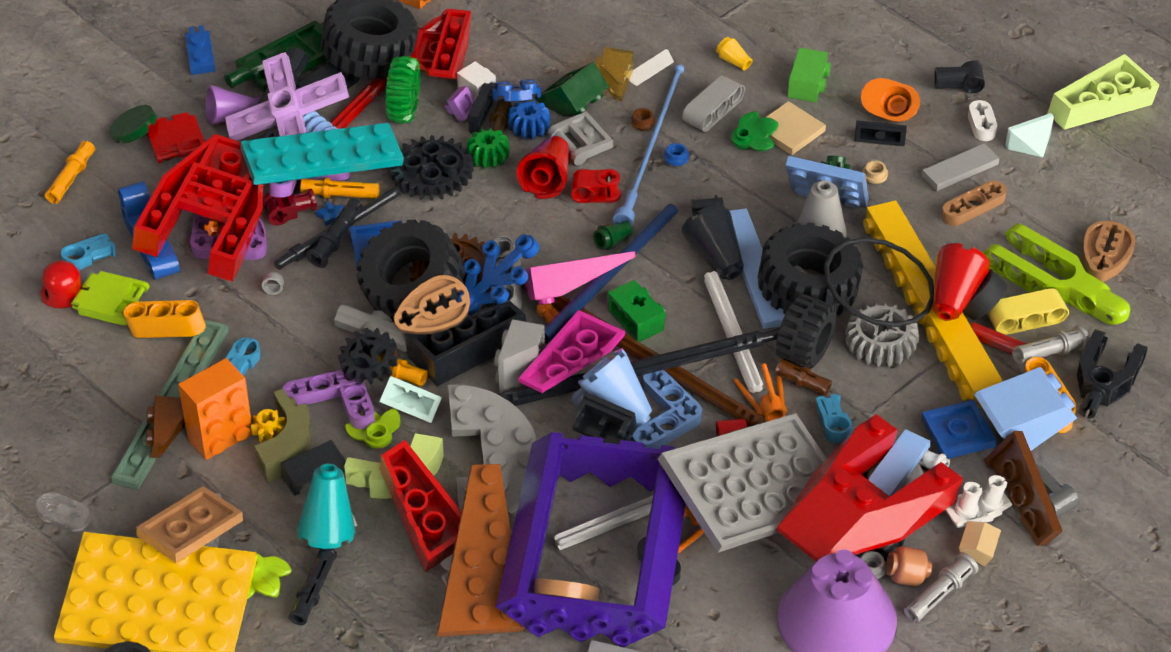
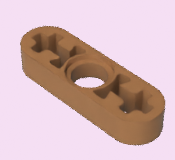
(988, 195)

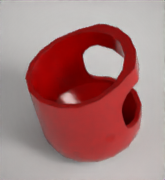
(61, 282)

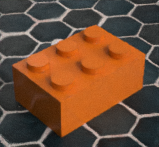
(216, 408)

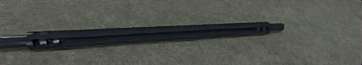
(653, 364)

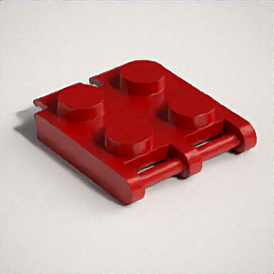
(175, 137)

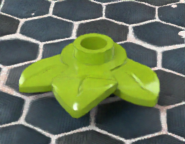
(378, 433)
(267, 574)

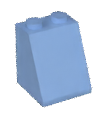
(1028, 405)

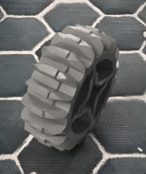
(879, 342)

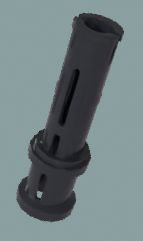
(329, 241)

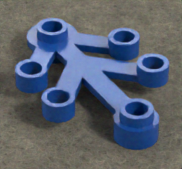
(494, 275)

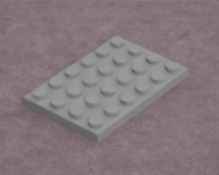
(744, 479)

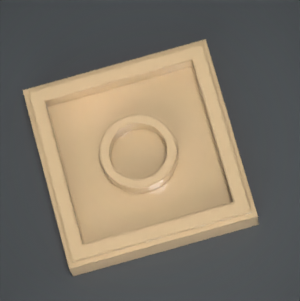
(795, 128)

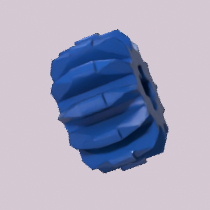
(529, 119)

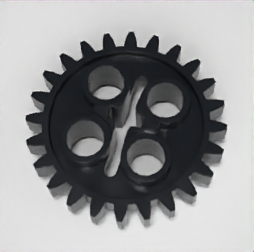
(433, 168)

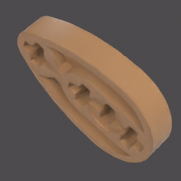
(1113, 260)
(430, 291)
(566, 589)

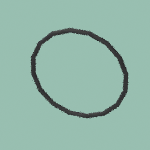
(867, 318)

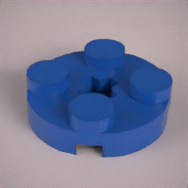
(516, 92)

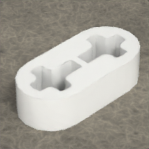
(985, 119)

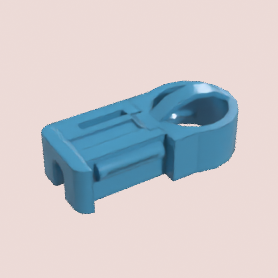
(89, 250)
(241, 361)
(832, 417)

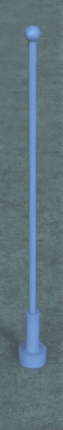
(625, 213)

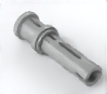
(1059, 343)
(948, 580)

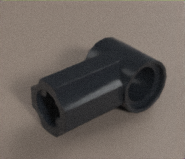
(968, 77)

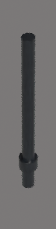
(299, 250)

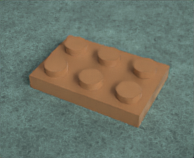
(189, 524)

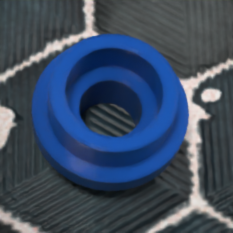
(676, 154)

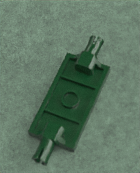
(251, 66)

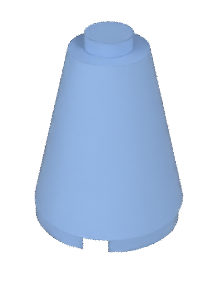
(618, 384)

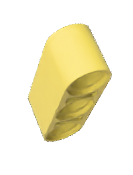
(1028, 311)

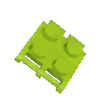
(107, 296)

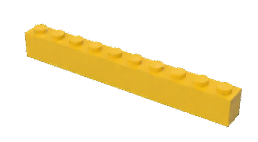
(953, 339)

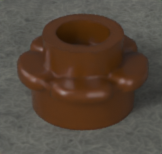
(642, 119)

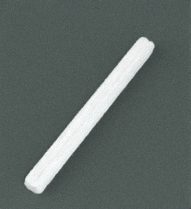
(732, 328)

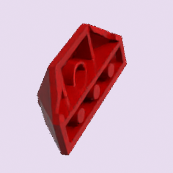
(443, 44)

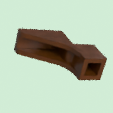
(166, 423)

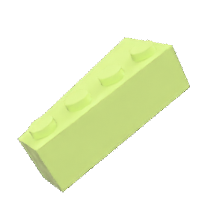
(1104, 93)

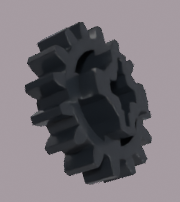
(377, 346)

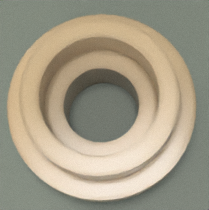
(875, 172)

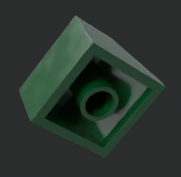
(575, 90)

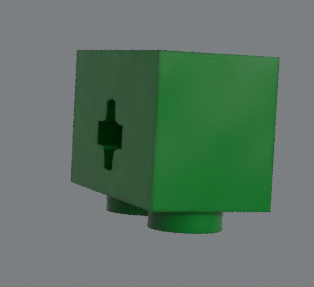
(636, 310)

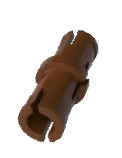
(803, 377)

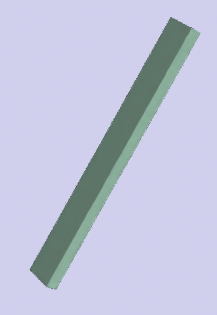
(196, 358)

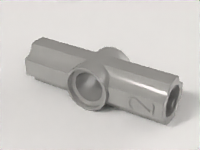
(357, 320)

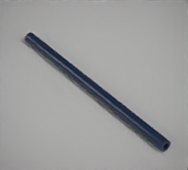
(599, 282)

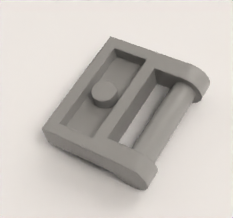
(587, 133)

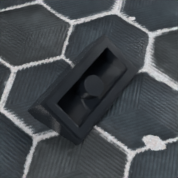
(880, 133)

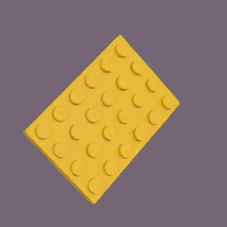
(139, 595)

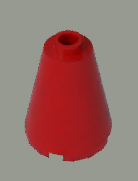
(545, 168)
(957, 279)

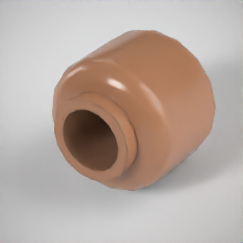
(908, 566)

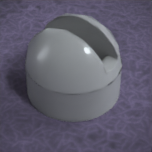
(273, 283)

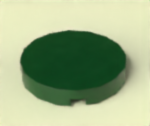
(132, 124)

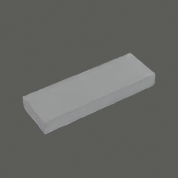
(960, 167)

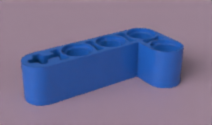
(133, 202)

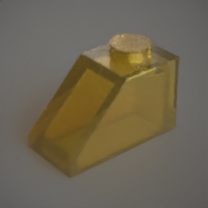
(616, 68)

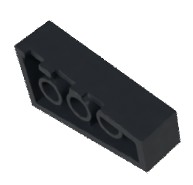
(462, 346)

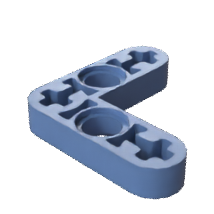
(674, 411)

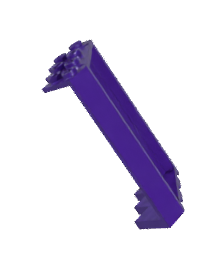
(580, 617)

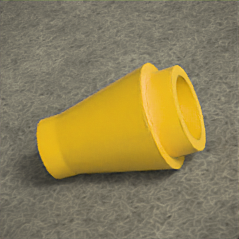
(733, 53)

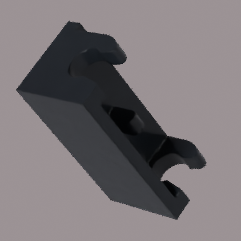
(604, 419)
(300, 469)

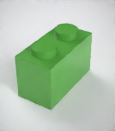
(808, 75)

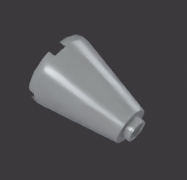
(823, 207)

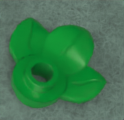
(754, 132)

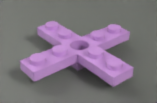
(283, 90)

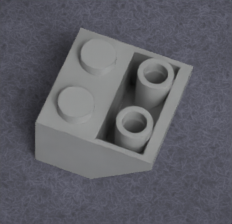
(519, 349)

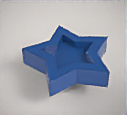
(329, 212)

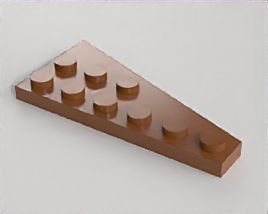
(479, 559)

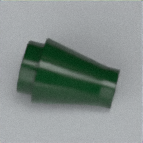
(610, 235)

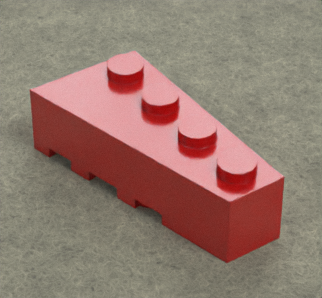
(422, 504)

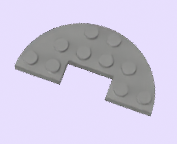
(503, 434)

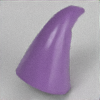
(224, 103)

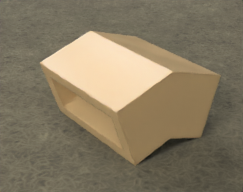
(979, 541)

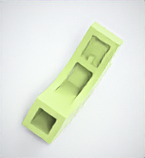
(368, 475)

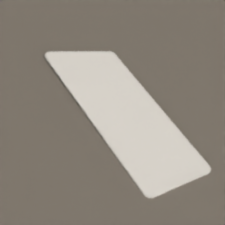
(651, 67)

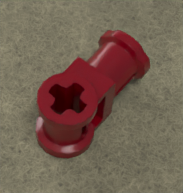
(288, 206)

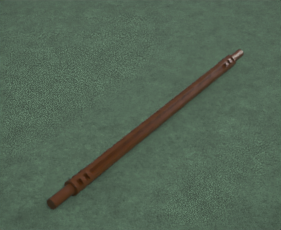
(680, 375)

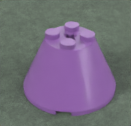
(837, 608)

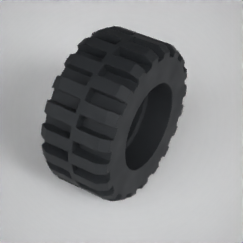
(367, 36)
(808, 248)
(395, 249)

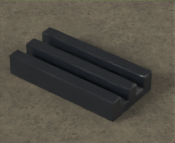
(480, 108)

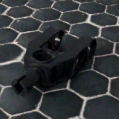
(1101, 384)

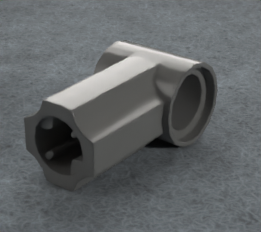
(1062, 497)

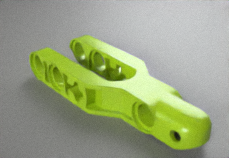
(1078, 289)

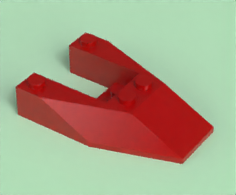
(213, 185)
(850, 512)

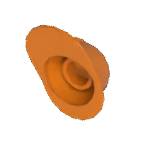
(890, 99)

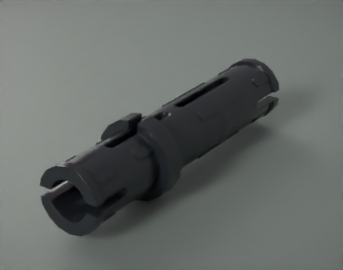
(302, 609)

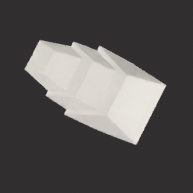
(979, 505)

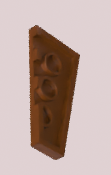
(1026, 488)

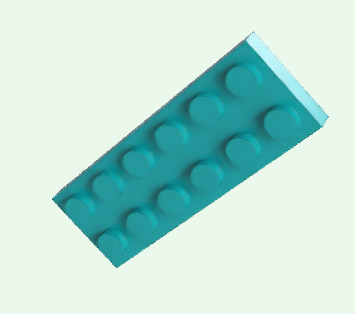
(321, 153)

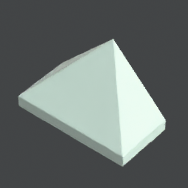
(1030, 136)
(410, 399)

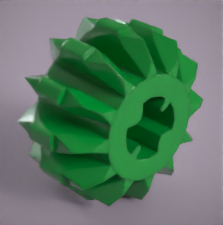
(488, 148)

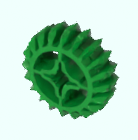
(402, 89)

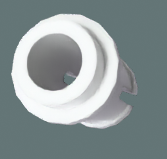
(931, 459)

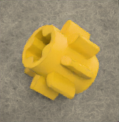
(267, 424)

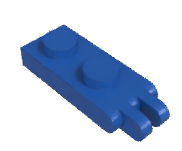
(200, 51)

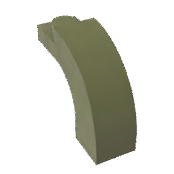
(291, 442)

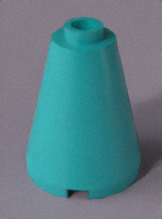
(327, 510)

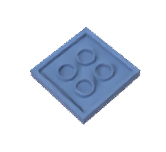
(850, 183)

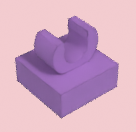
(460, 103)

